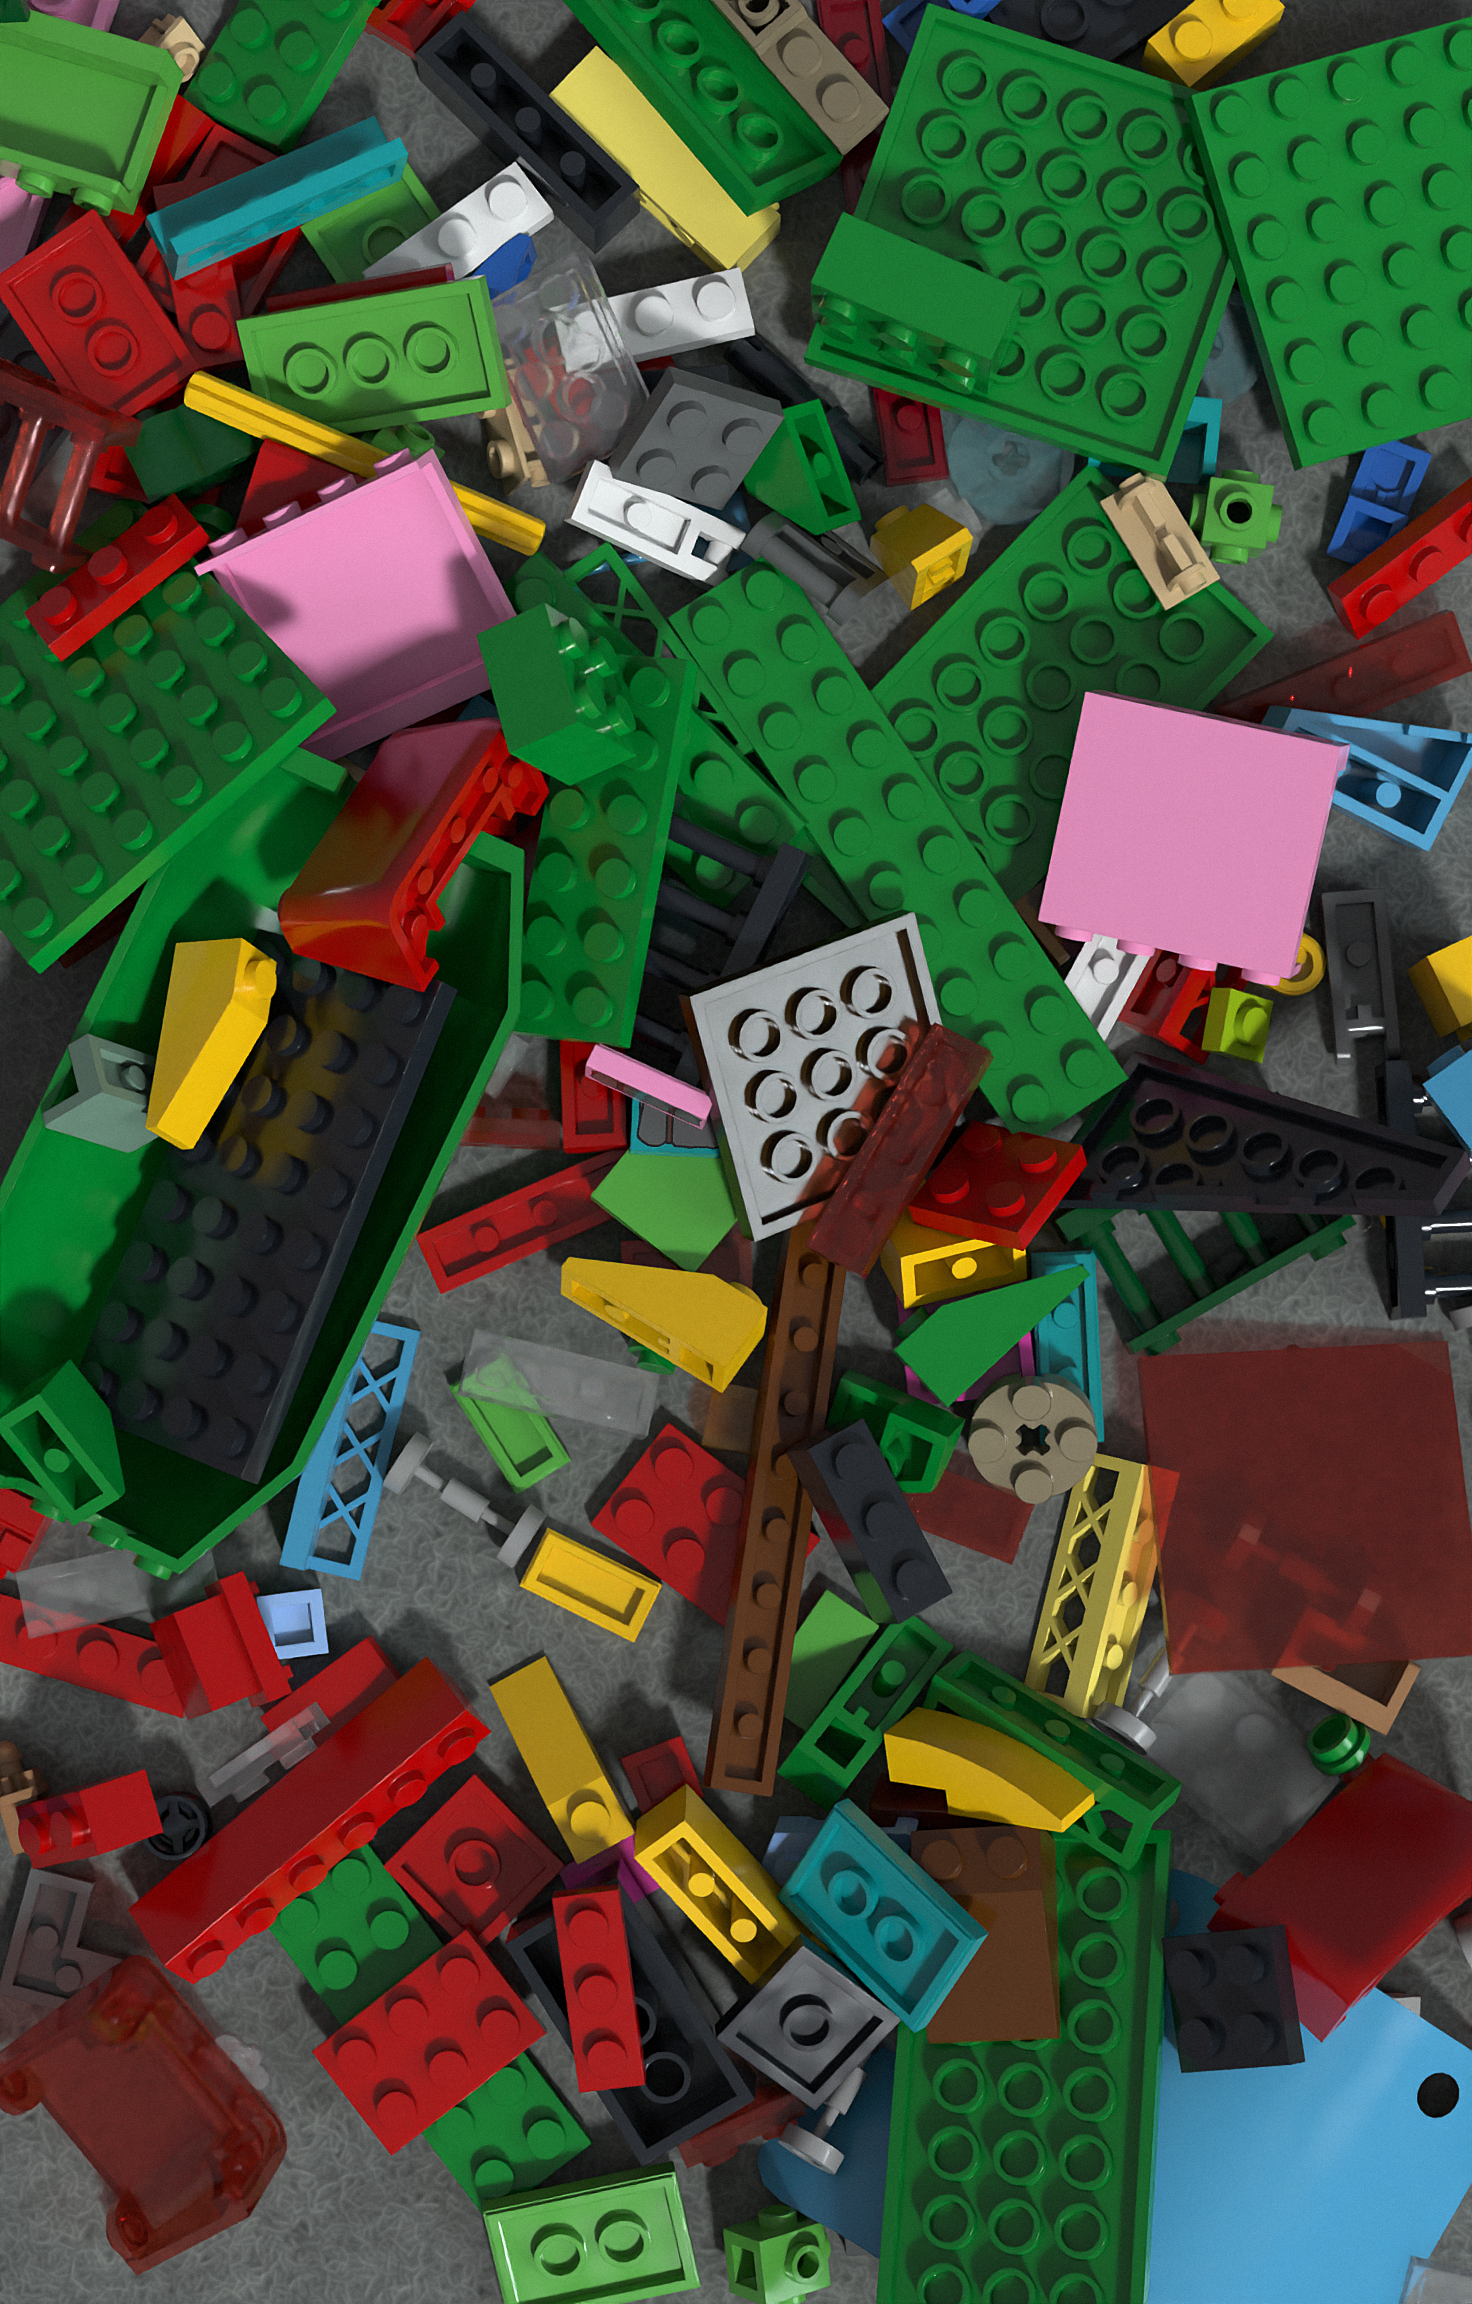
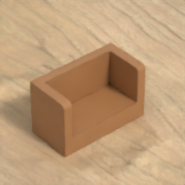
(1361, 1691)

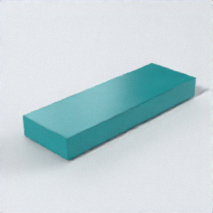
(1069, 1335)

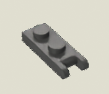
(1359, 970)

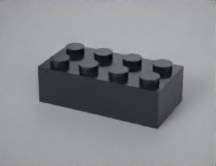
(688, 2070)

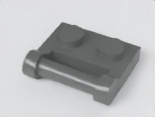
(817, 564)

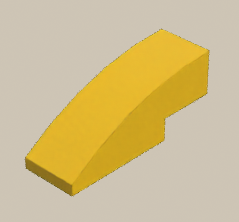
(983, 1772)

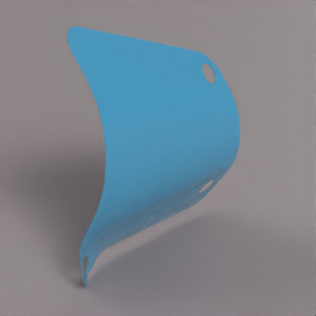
(1264, 2177)

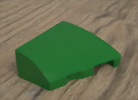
(908, 1431)

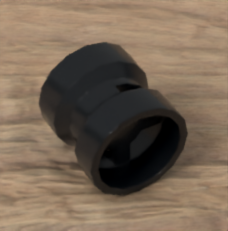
(175, 1841)

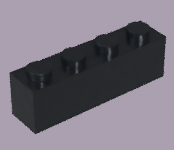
(528, 128)

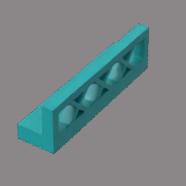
(276, 197)

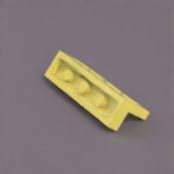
(1115, 1604)

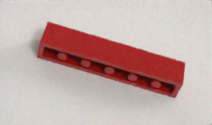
(309, 1822)

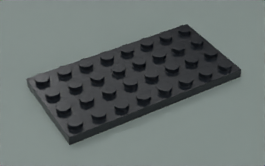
(262, 1216)

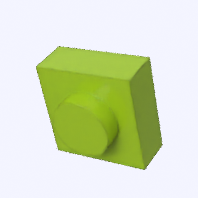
(1237, 1025)

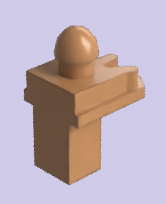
(16, 1788)

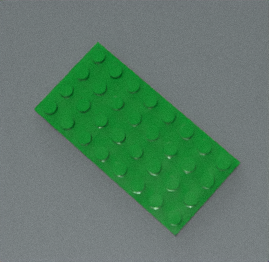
(1005, 673)
(1037, 2158)

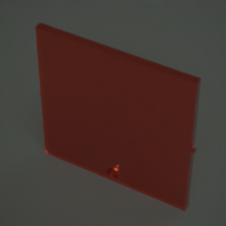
(1308, 1507)

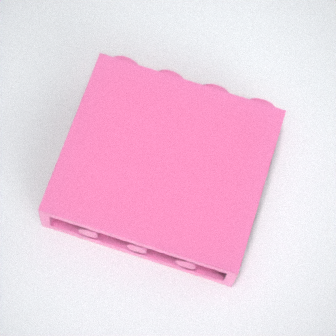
(371, 597)
(1190, 835)

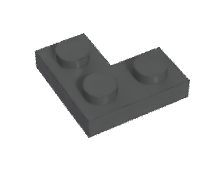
(46, 1951)

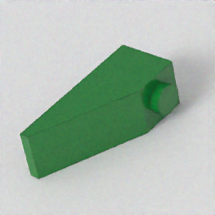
(972, 1334)
(864, 1710)

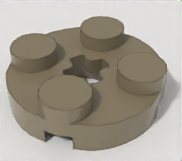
(1033, 1400)

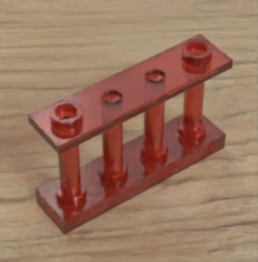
(93, 430)

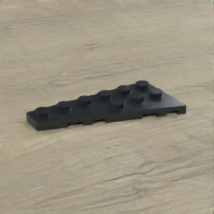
(1226, 1146)

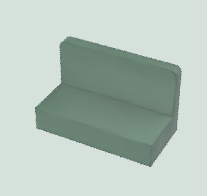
(111, 1096)

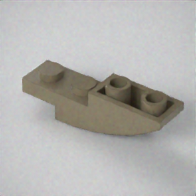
(807, 67)

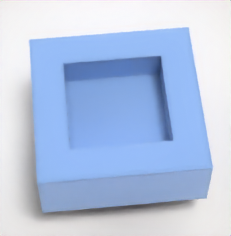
(295, 1622)

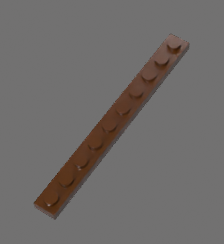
(774, 1521)

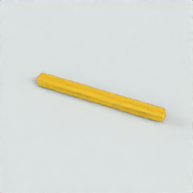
(272, 421)

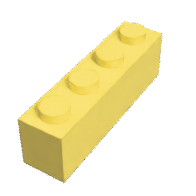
(670, 177)

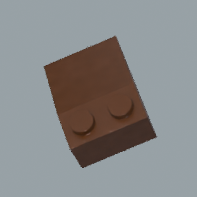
(1011, 1890)

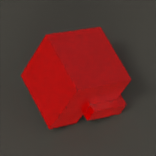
(221, 1650)

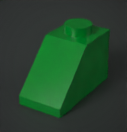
(804, 473)
(66, 1441)

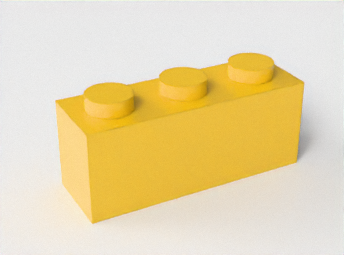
(716, 1882)

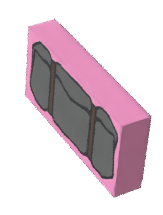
(648, 1085)

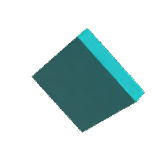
(882, 1915)

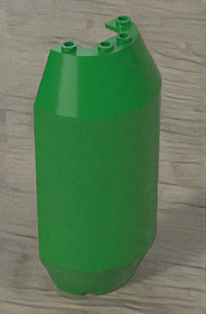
(77, 1202)

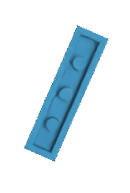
(317, 1478)

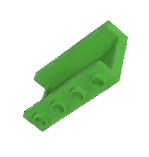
(81, 111)

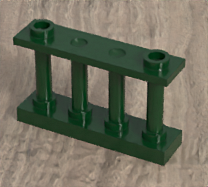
(1095, 1229)

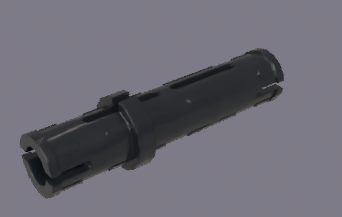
(781, 382)

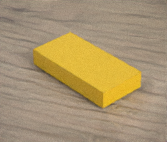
(590, 1585)

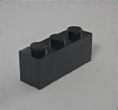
(869, 1521)

